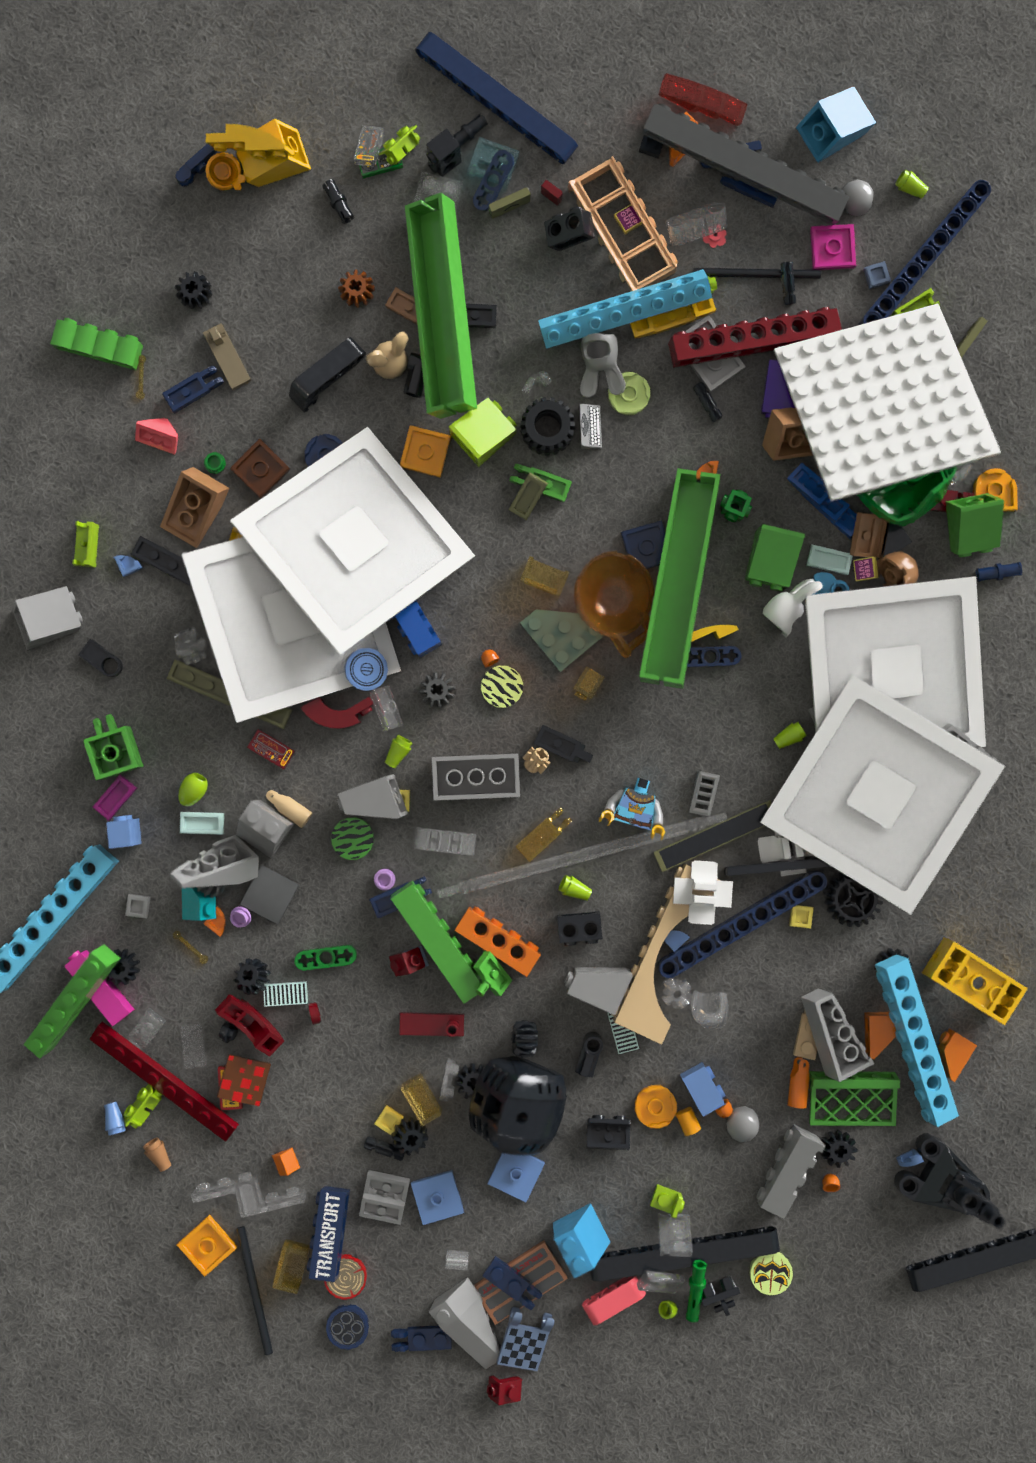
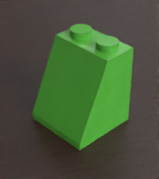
(975, 524)
(773, 557)

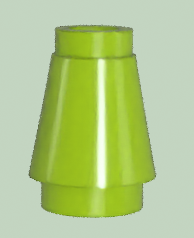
(911, 184)
(790, 735)
(398, 750)
(574, 888)

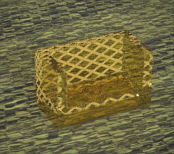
(544, 577)
(421, 1099)
(291, 1266)

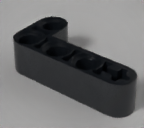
(324, 373)

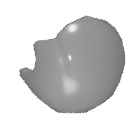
(860, 197)
(743, 1124)

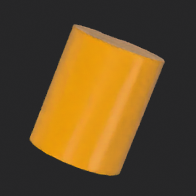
(688, 1121)

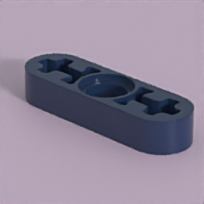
(502, 178)
(725, 650)

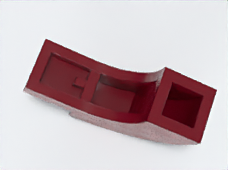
(328, 717)
(251, 1023)

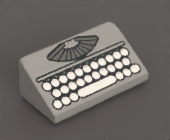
(590, 426)

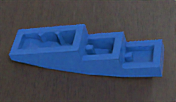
(814, 490)

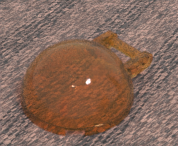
(615, 598)

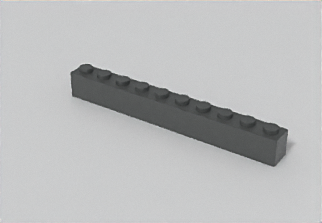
(745, 164)

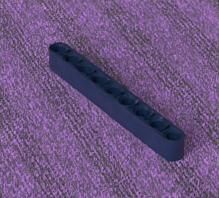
(497, 97)
(930, 250)
(753, 923)

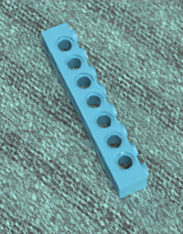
(625, 308)
(103, 863)
(918, 1029)

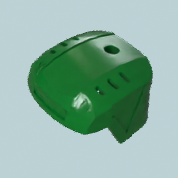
(900, 498)

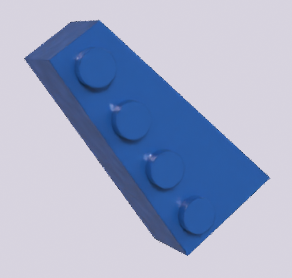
(417, 629)

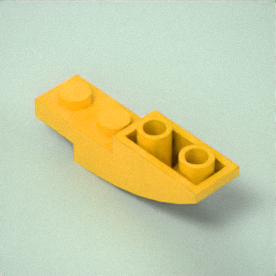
(249, 139)

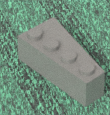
(834, 1037)
(789, 1170)

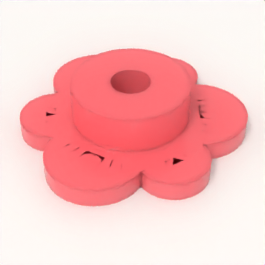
(716, 240)

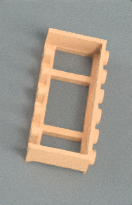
(604, 236)

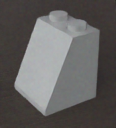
(46, 616)
(374, 799)
(263, 827)
(599, 985)

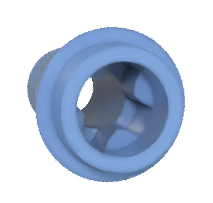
(113, 1119)

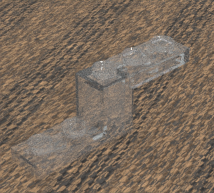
(249, 1194)

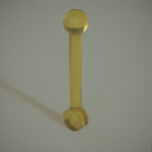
(140, 394)
(202, 958)

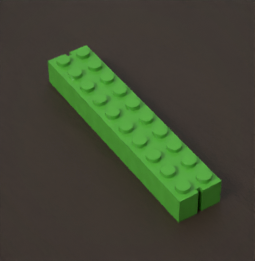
(440, 306)
(680, 578)

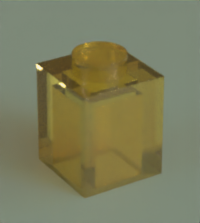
(587, 684)

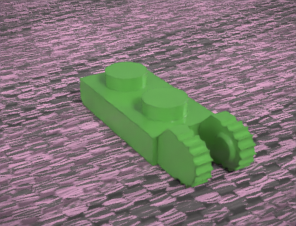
(556, 488)

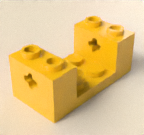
(956, 970)

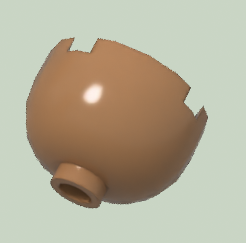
(898, 569)

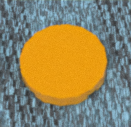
(655, 1106)

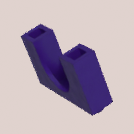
(775, 391)

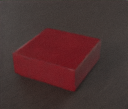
(551, 192)

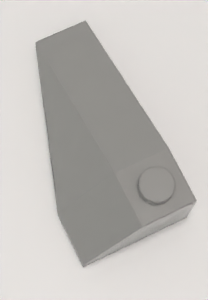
(224, 864)
(464, 1319)

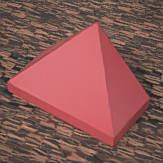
(158, 434)

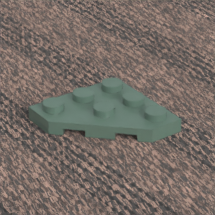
(560, 635)

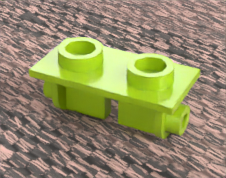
(393, 147)
(136, 1113)

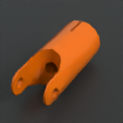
(799, 1084)

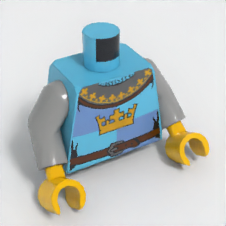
(635, 808)

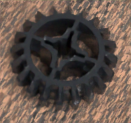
(845, 902)

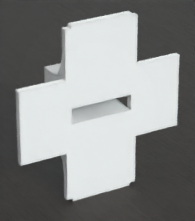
(778, 849)
(702, 906)

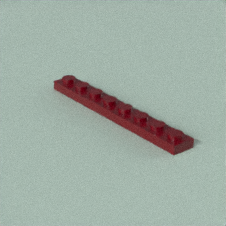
(163, 1081)

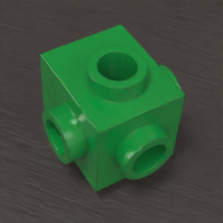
(741, 500)

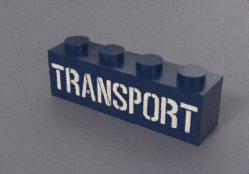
(329, 1233)

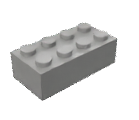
(475, 777)

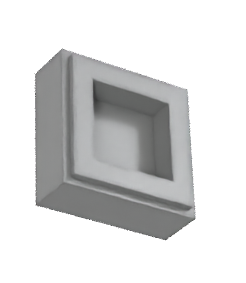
(137, 906)

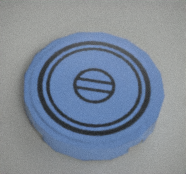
(366, 669)

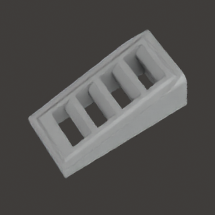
(711, 795)

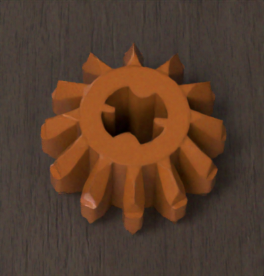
(351, 294)

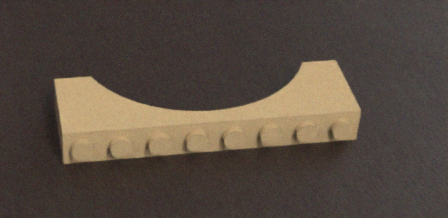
(639, 1005)

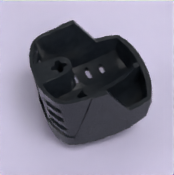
(518, 1093)

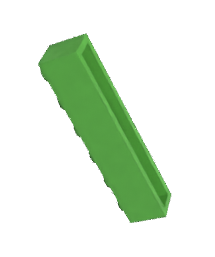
(437, 941)
(71, 1001)

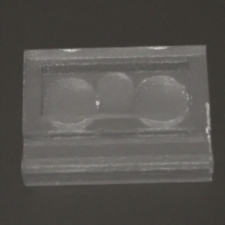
(675, 1235)

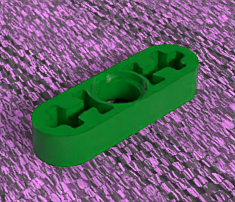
(309, 954)

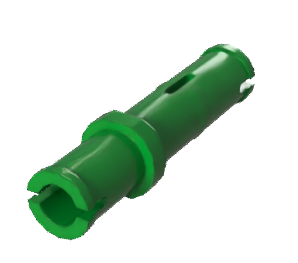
(697, 1284)

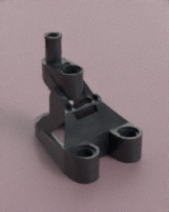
(927, 1185)

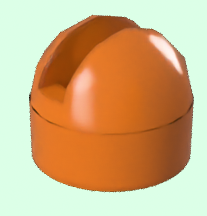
(489, 658)
(725, 1110)
(831, 1183)

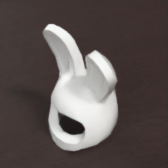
(788, 607)

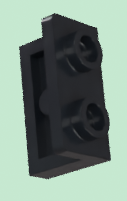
(608, 1133)

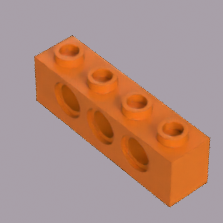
(522, 963)

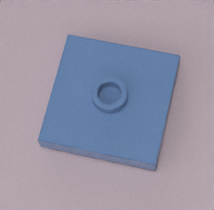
(516, 1175)
(437, 1197)

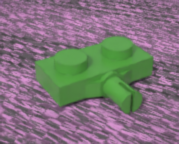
(491, 974)

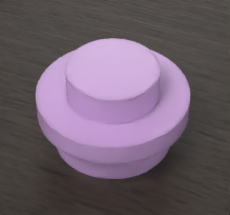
(384, 879)
(240, 916)

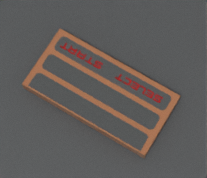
(537, 1266)

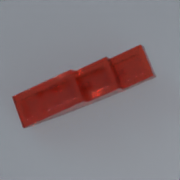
(702, 98)

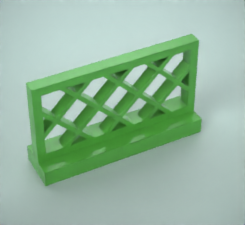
(858, 1081)

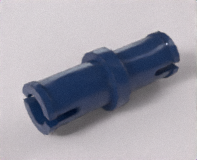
(998, 571)

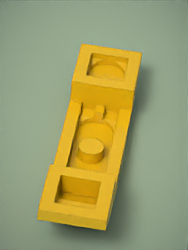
(672, 319)
(718, 630)

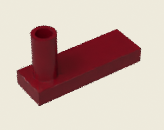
(431, 1024)

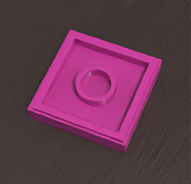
(833, 247)

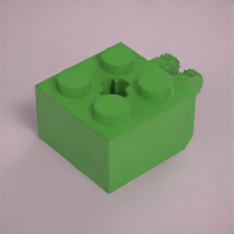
(101, 746)

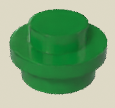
(215, 463)

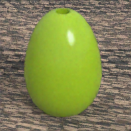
(192, 789)

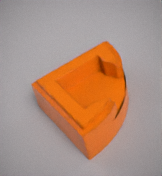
(710, 467)
(217, 925)

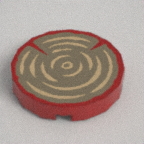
(350, 1280)

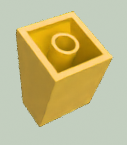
(272, 169)

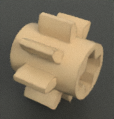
(536, 760)

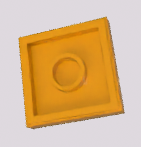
(425, 451)
(207, 1245)

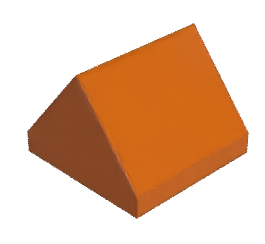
(286, 1162)

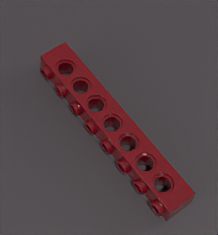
(683, 355)

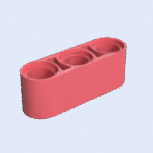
(613, 1300)

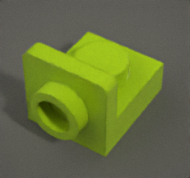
(667, 1200)

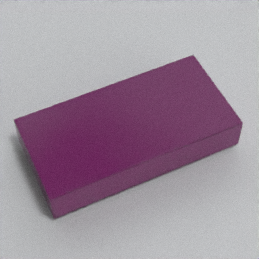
(114, 797)

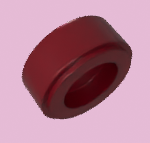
(314, 1013)

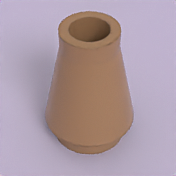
(157, 1154)

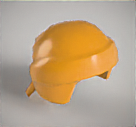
(224, 172)

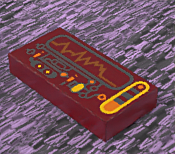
(271, 749)

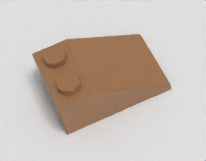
(785, 435)
(193, 506)

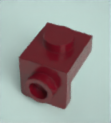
(407, 962)
(504, 1390)

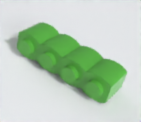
(96, 344)

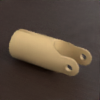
(290, 808)

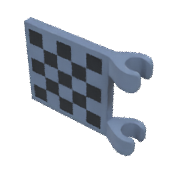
(523, 1343)

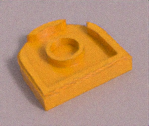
(999, 484)

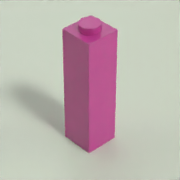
(107, 997)

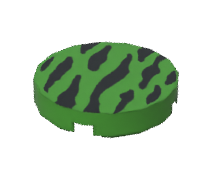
(352, 838)

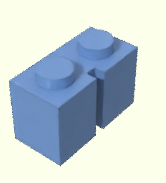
(123, 832)
(702, 1088)

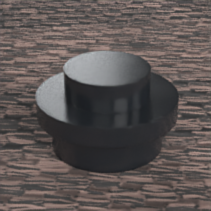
(228, 1032)

